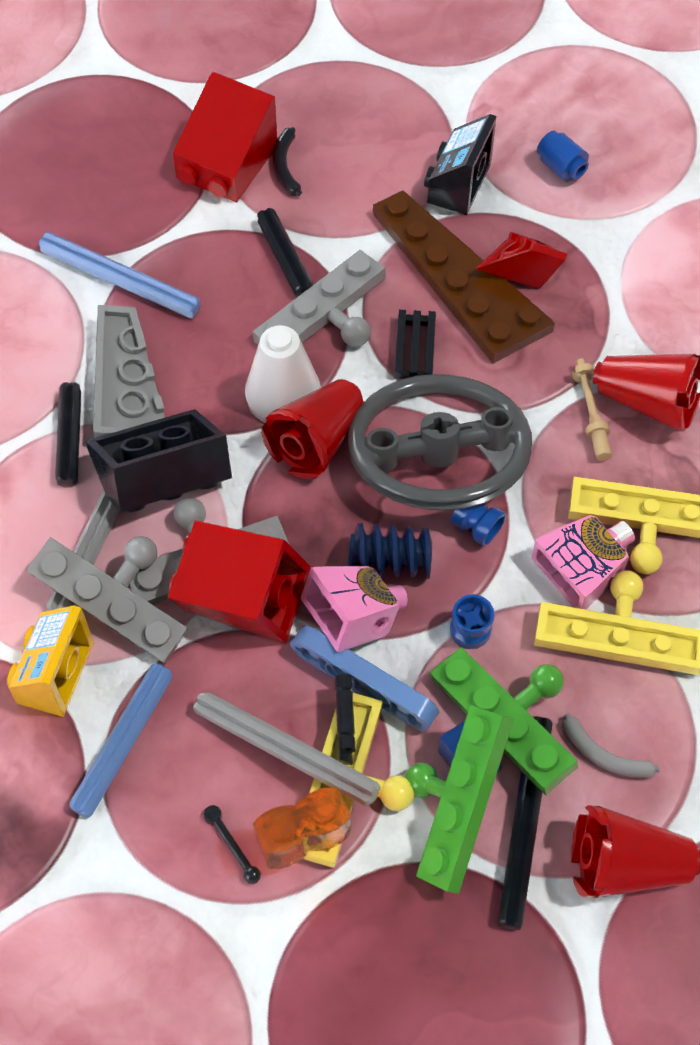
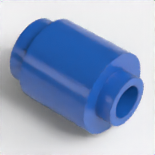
(563, 156)

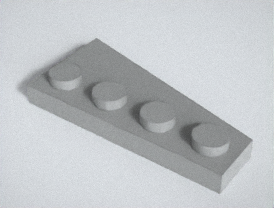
(123, 374)

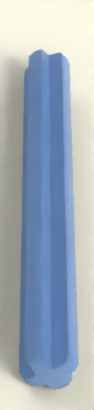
(120, 275)

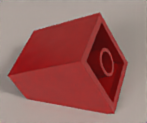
(226, 137)
(240, 579)

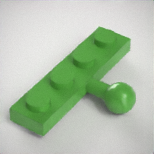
(528, 742)
(462, 797)

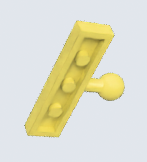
(640, 508)
(619, 635)
(394, 792)

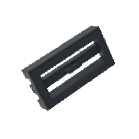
(415, 320)

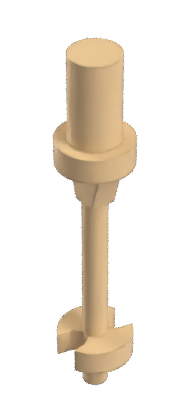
(597, 429)

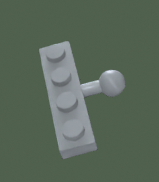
(327, 301)
(154, 581)
(109, 597)

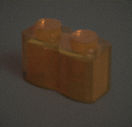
(291, 831)

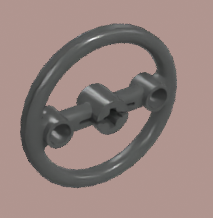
(439, 441)

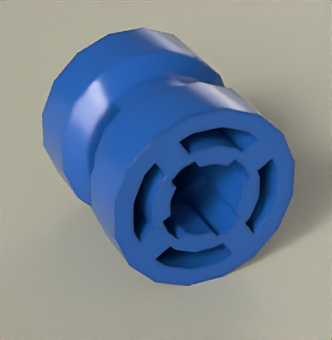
(481, 520)
(473, 612)

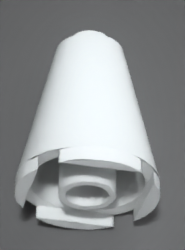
(279, 372)

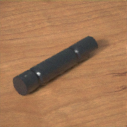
(345, 718)

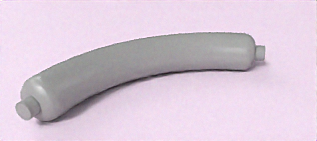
(603, 758)

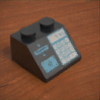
(461, 165)

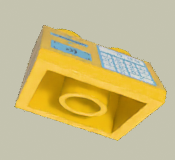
(51, 660)

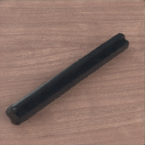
(521, 849)

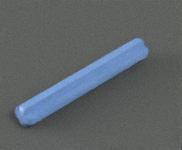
(120, 741)

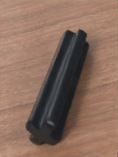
(284, 251)
(68, 434)

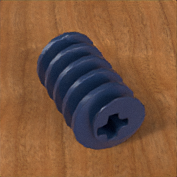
(391, 550)

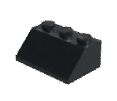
(160, 460)

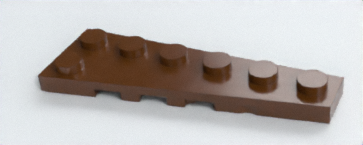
(483, 303)

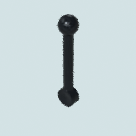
(213, 816)

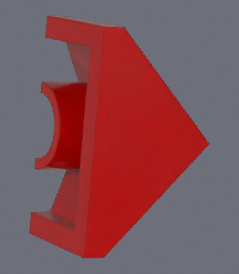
(523, 261)

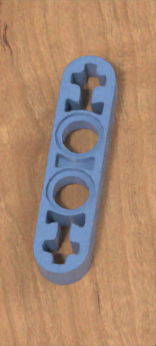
(366, 678)

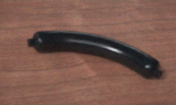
(280, 162)

